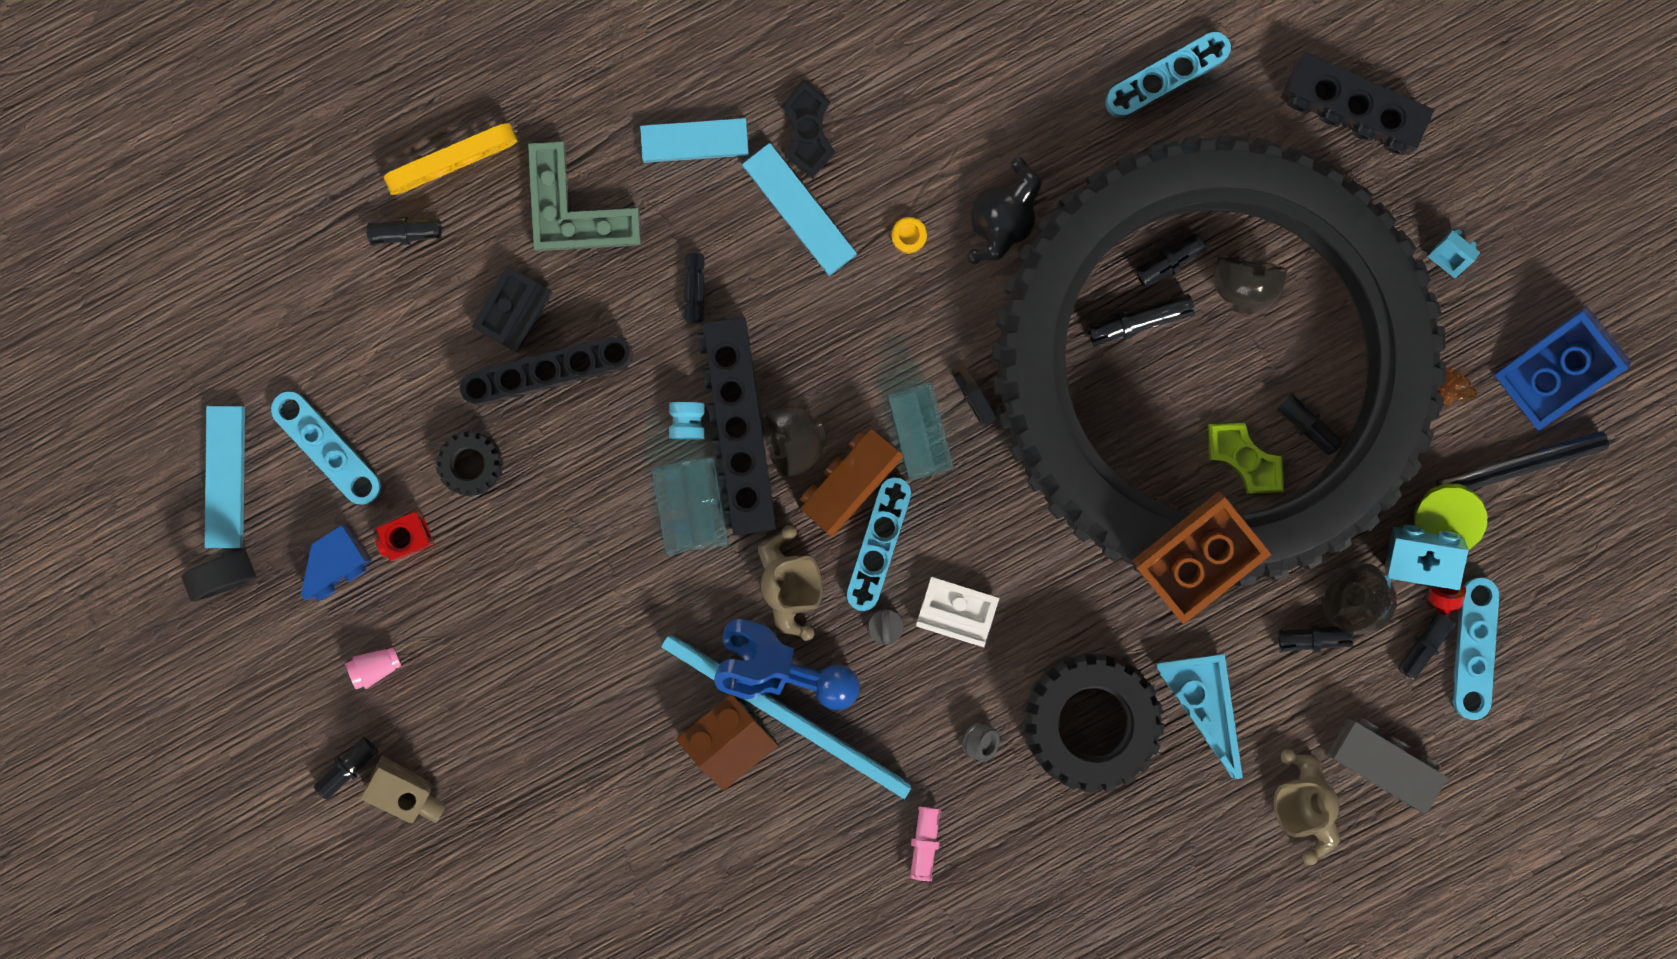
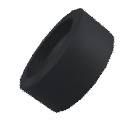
(218, 576)

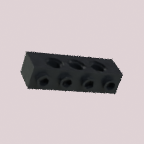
(1409, 116)

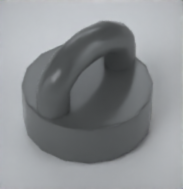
(885, 627)
(981, 742)

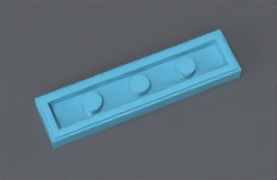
(799, 209)
(224, 476)

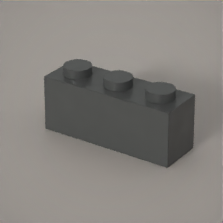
(1388, 764)

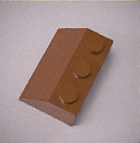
(850, 481)

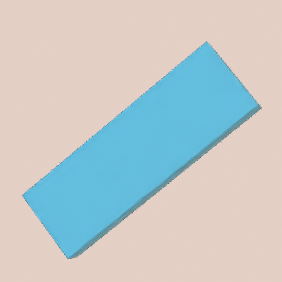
(694, 140)

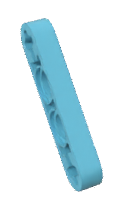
(1165, 71)
(873, 542)

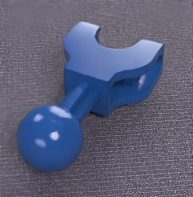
(770, 667)

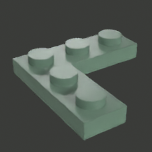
(553, 223)

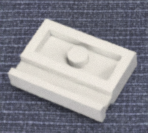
(957, 611)

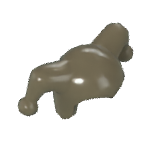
(789, 584)
(1308, 806)

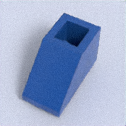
(331, 561)

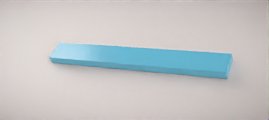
(797, 722)

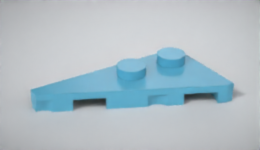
(1205, 695)

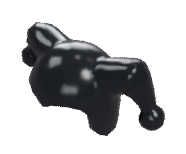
(1005, 214)

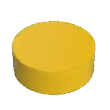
(909, 235)

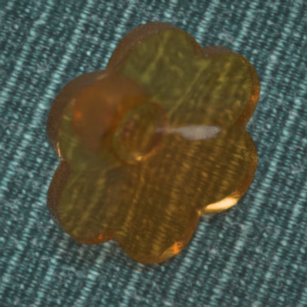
(1457, 388)

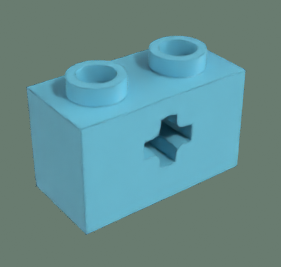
(1440, 569)

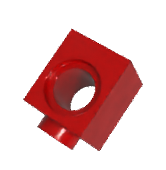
(419, 532)

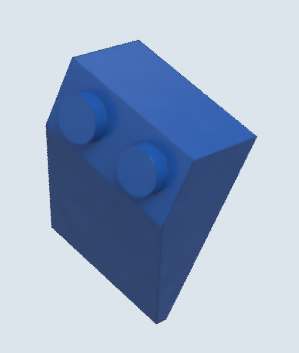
(1563, 368)

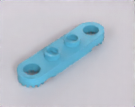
(326, 448)
(1476, 649)

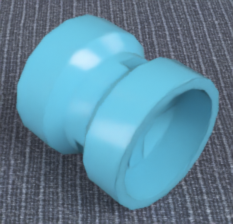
(686, 420)

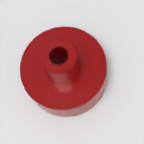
(1446, 599)

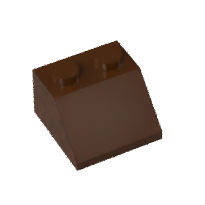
(727, 741)

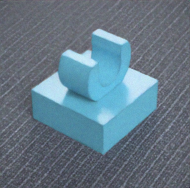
(1454, 253)

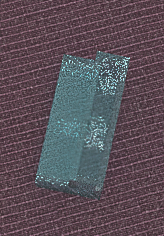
(920, 432)
(689, 506)

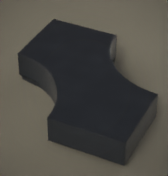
(809, 146)

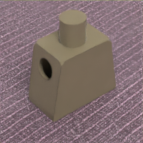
(388, 784)

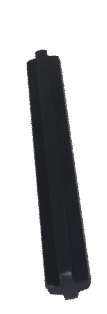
(1529, 462)

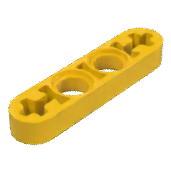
(450, 159)

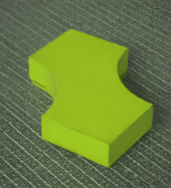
(1234, 447)

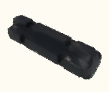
(694, 288)

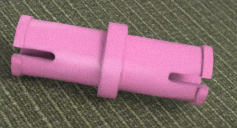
(925, 843)

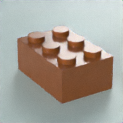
(1201, 557)

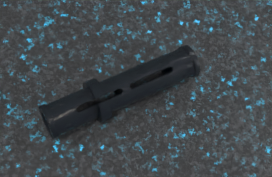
(1128, 324)

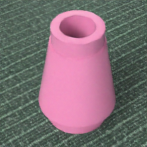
(372, 667)

